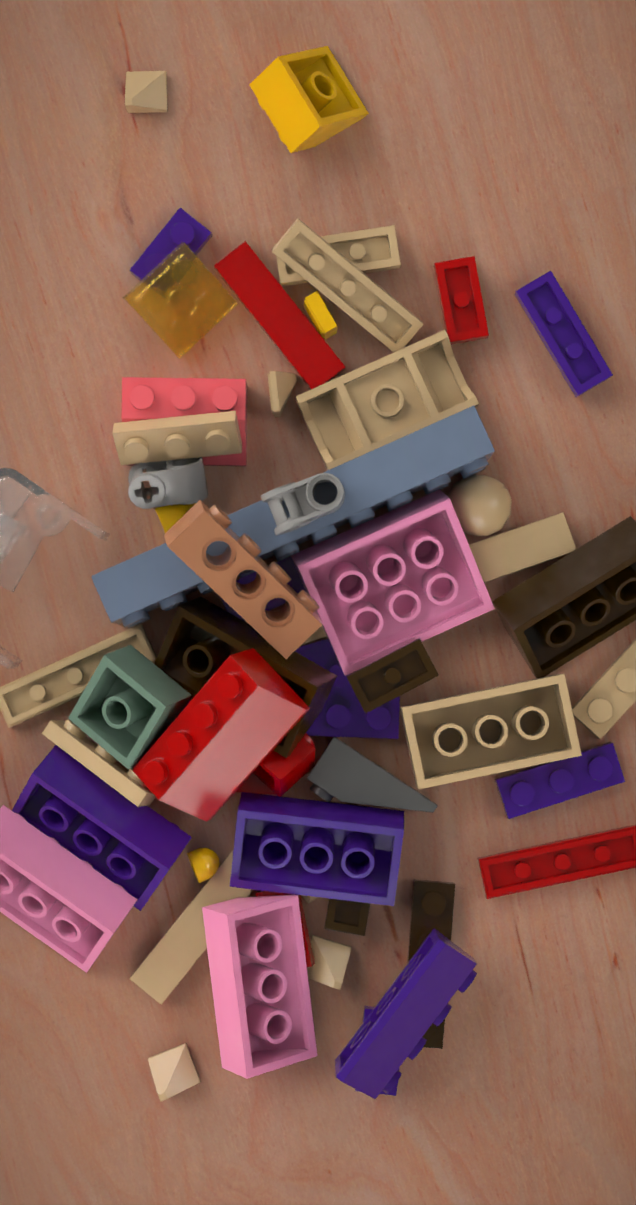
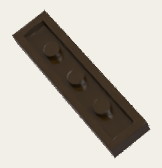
(431, 909)

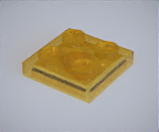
(180, 300)

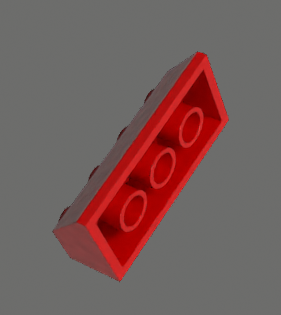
(221, 736)

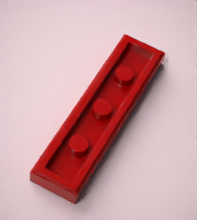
(279, 316)
(558, 862)

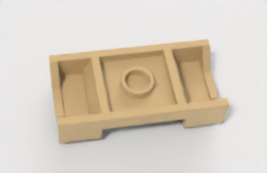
(385, 400)

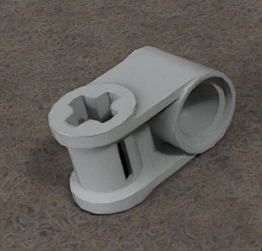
(170, 481)
(301, 502)

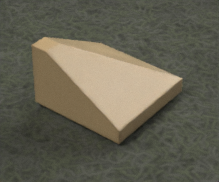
(146, 91)
(280, 388)
(330, 962)
(173, 1071)

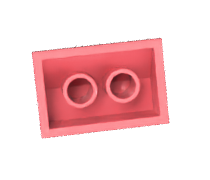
(188, 396)

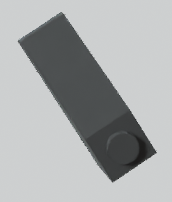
(356, 779)

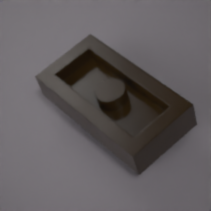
(392, 675)

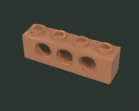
(283, 628)

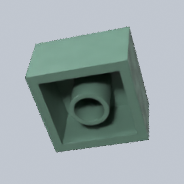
(128, 705)

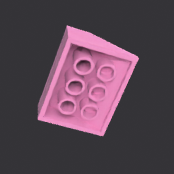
(393, 581)

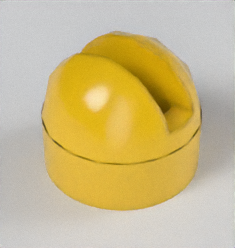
(204, 863)

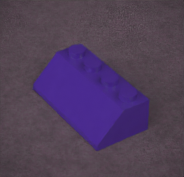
(101, 825)
(317, 848)
(404, 1015)

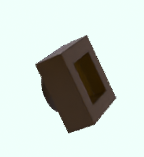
(347, 916)

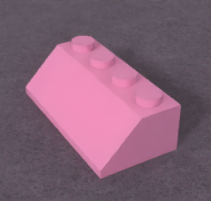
(57, 893)
(259, 983)

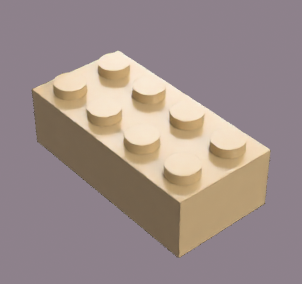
(490, 731)

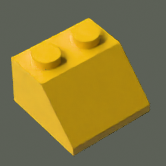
(307, 98)

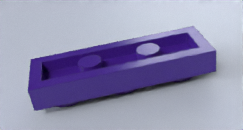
(563, 334)
(559, 780)

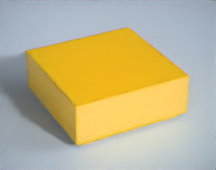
(320, 315)

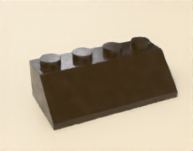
(574, 601)
(207, 635)

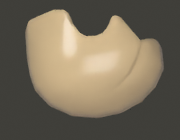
(481, 504)

